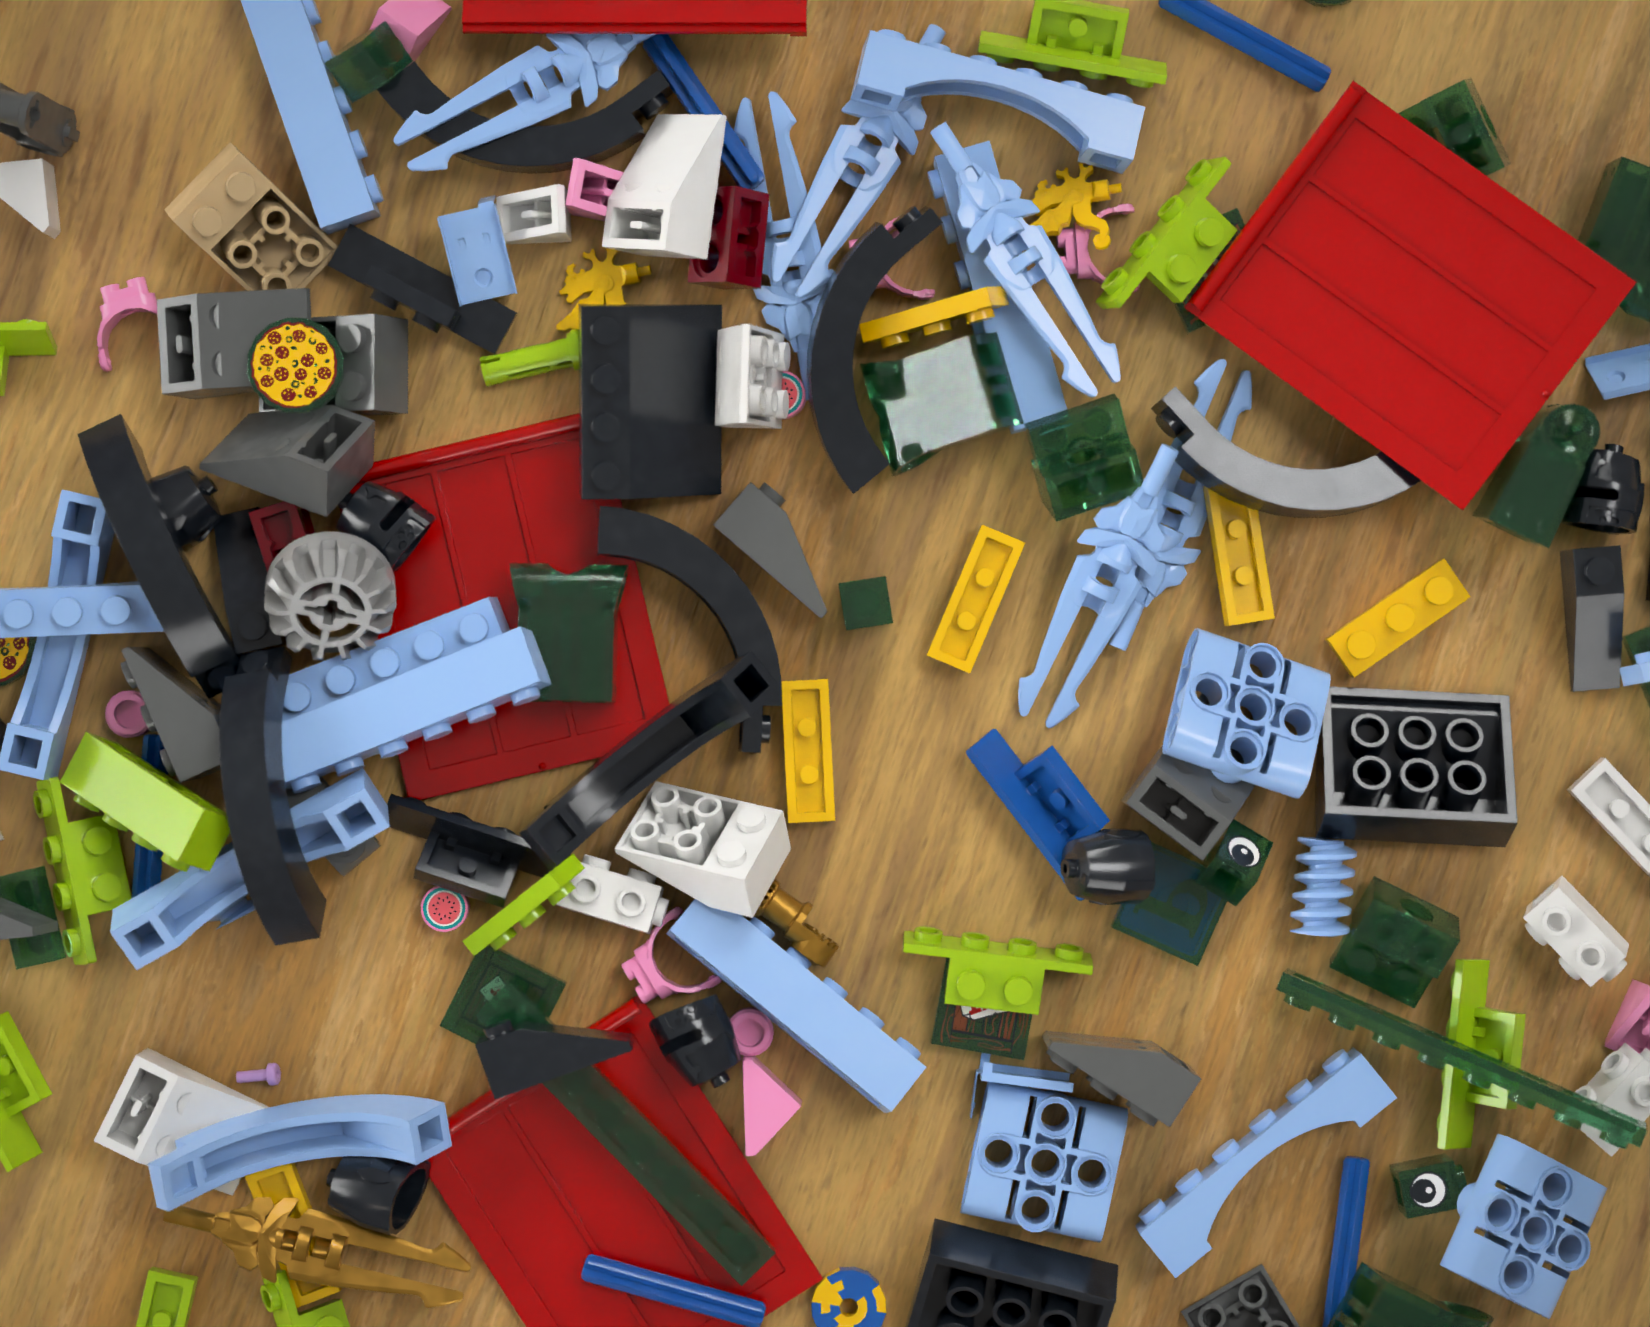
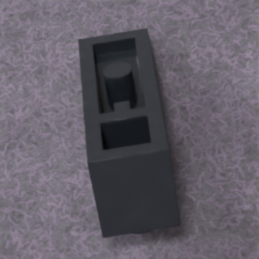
(243, 583)
(1593, 615)
(538, 1052)

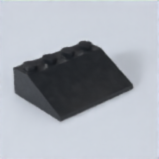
(648, 401)
(1415, 767)
(1007, 1282)

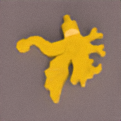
(1075, 199)
(604, 282)

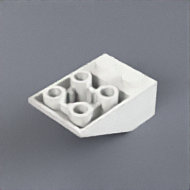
(668, 189)
(751, 377)
(708, 846)
(164, 1103)

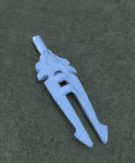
(583, 62)
(879, 166)
(993, 214)
(783, 308)
(1194, 514)
(1123, 539)

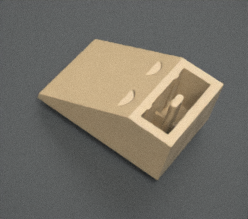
(250, 225)

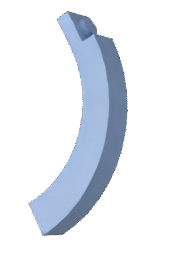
(300, 1131)

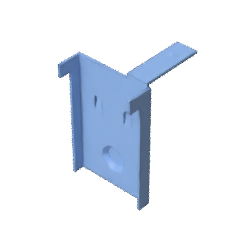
(477, 253)
(1621, 371)
(1020, 1076)

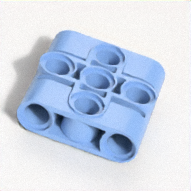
(1208, 732)
(1084, 1202)
(1523, 1226)

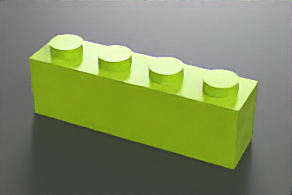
(146, 802)

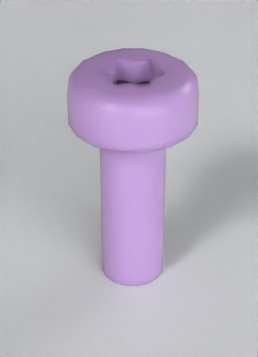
(271, 1074)

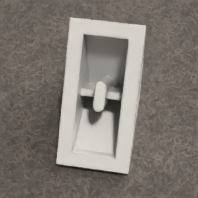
(32, 192)
(535, 216)

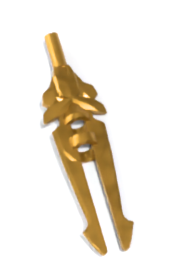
(267, 1235)

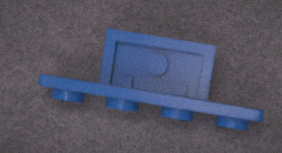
(1039, 794)

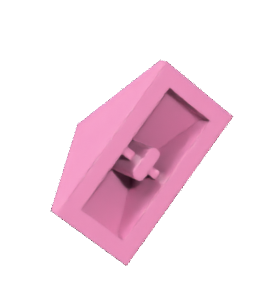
(413, 21)
(590, 189)
(1632, 1020)
(766, 1104)

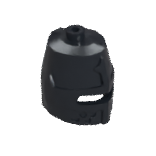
(1608, 493)
(188, 504)
(385, 520)
(1110, 867)
(698, 1041)
(377, 1191)

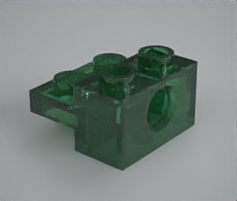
(1462, 125)
(1083, 457)
(1396, 942)

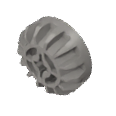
(335, 569)

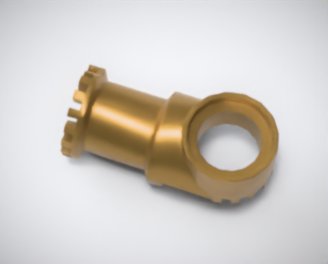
(789, 916)

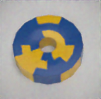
(853, 1284)

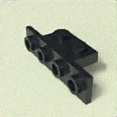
(417, 286)
(463, 852)

